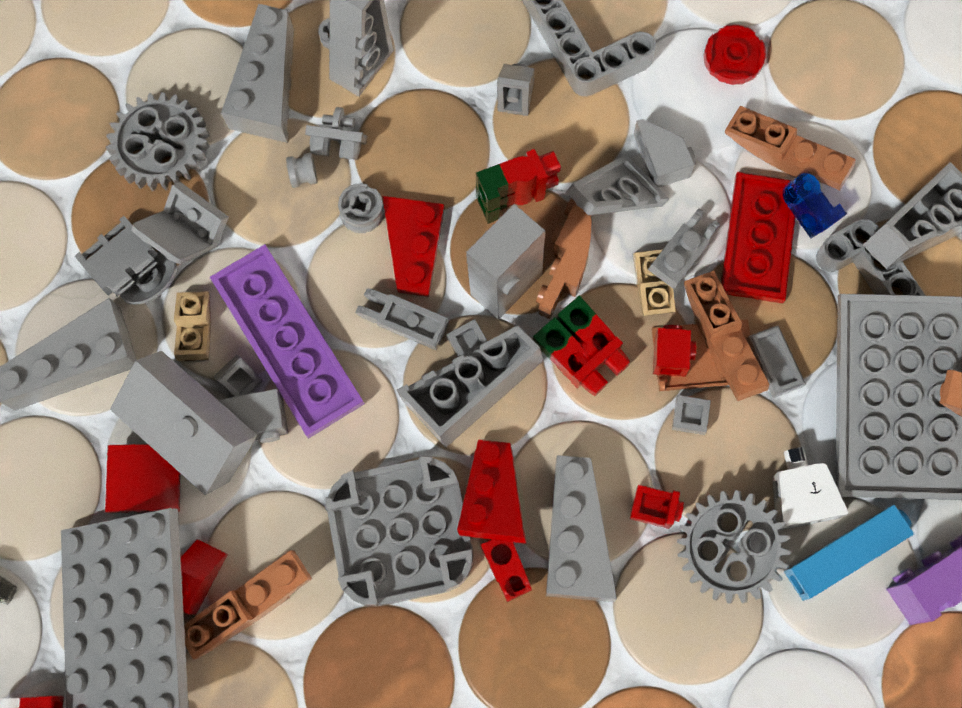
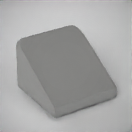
(238, 377)

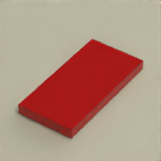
(758, 239)

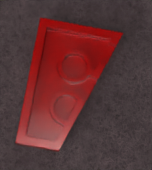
(414, 242)
(492, 497)

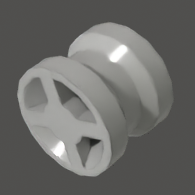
(301, 170)

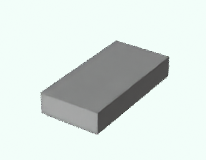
(776, 361)

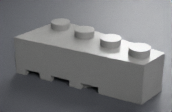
(357, 42)
(262, 79)
(923, 221)
(70, 358)
(472, 384)
(578, 545)

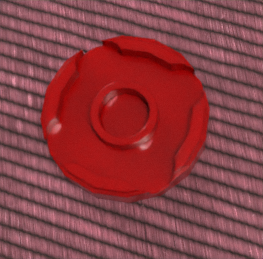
(734, 55)

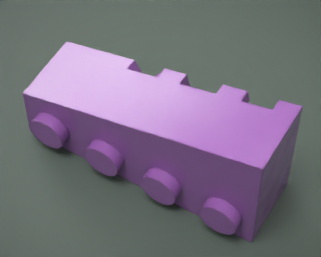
(930, 588)

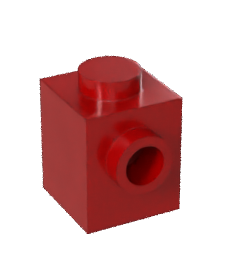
(673, 351)

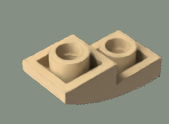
(654, 294)
(193, 326)

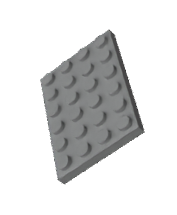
(888, 406)
(124, 613)

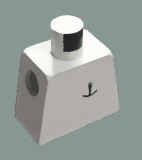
(805, 492)

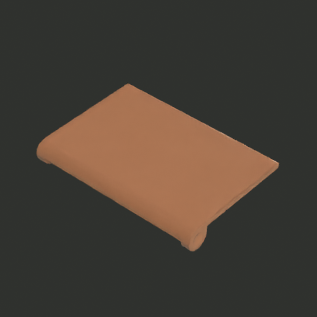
(702, 370)

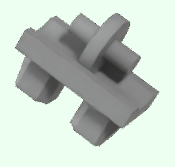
(321, 137)

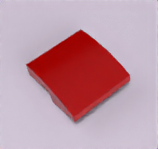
(140, 480)

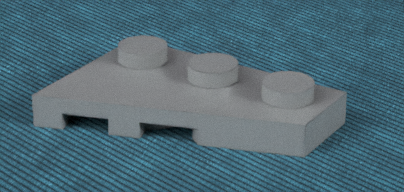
(616, 189)

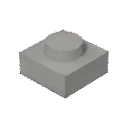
(466, 338)
(691, 415)

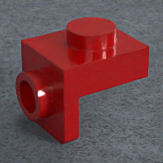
(656, 507)

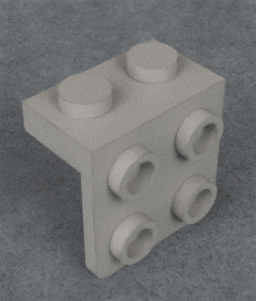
(184, 227)

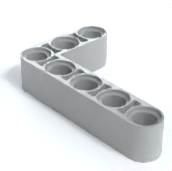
(585, 60)

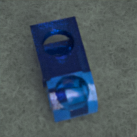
(811, 205)

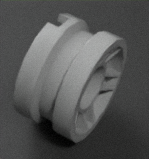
(354, 218)

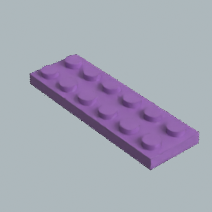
(287, 341)

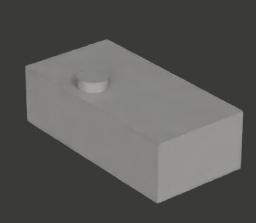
(506, 261)
(182, 422)

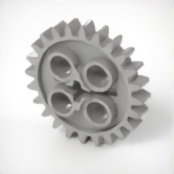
(147, 165)
(708, 527)

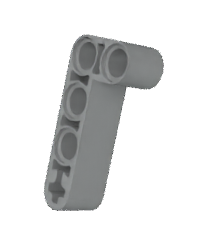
(853, 251)

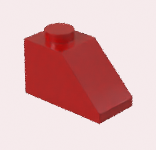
(198, 571)

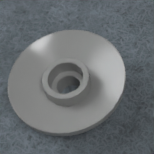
(152, 283)

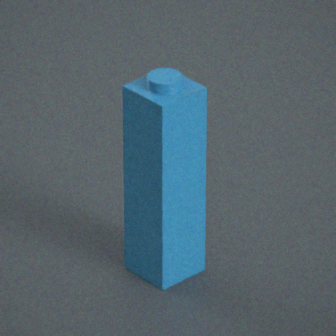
(849, 552)

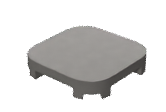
(398, 532)

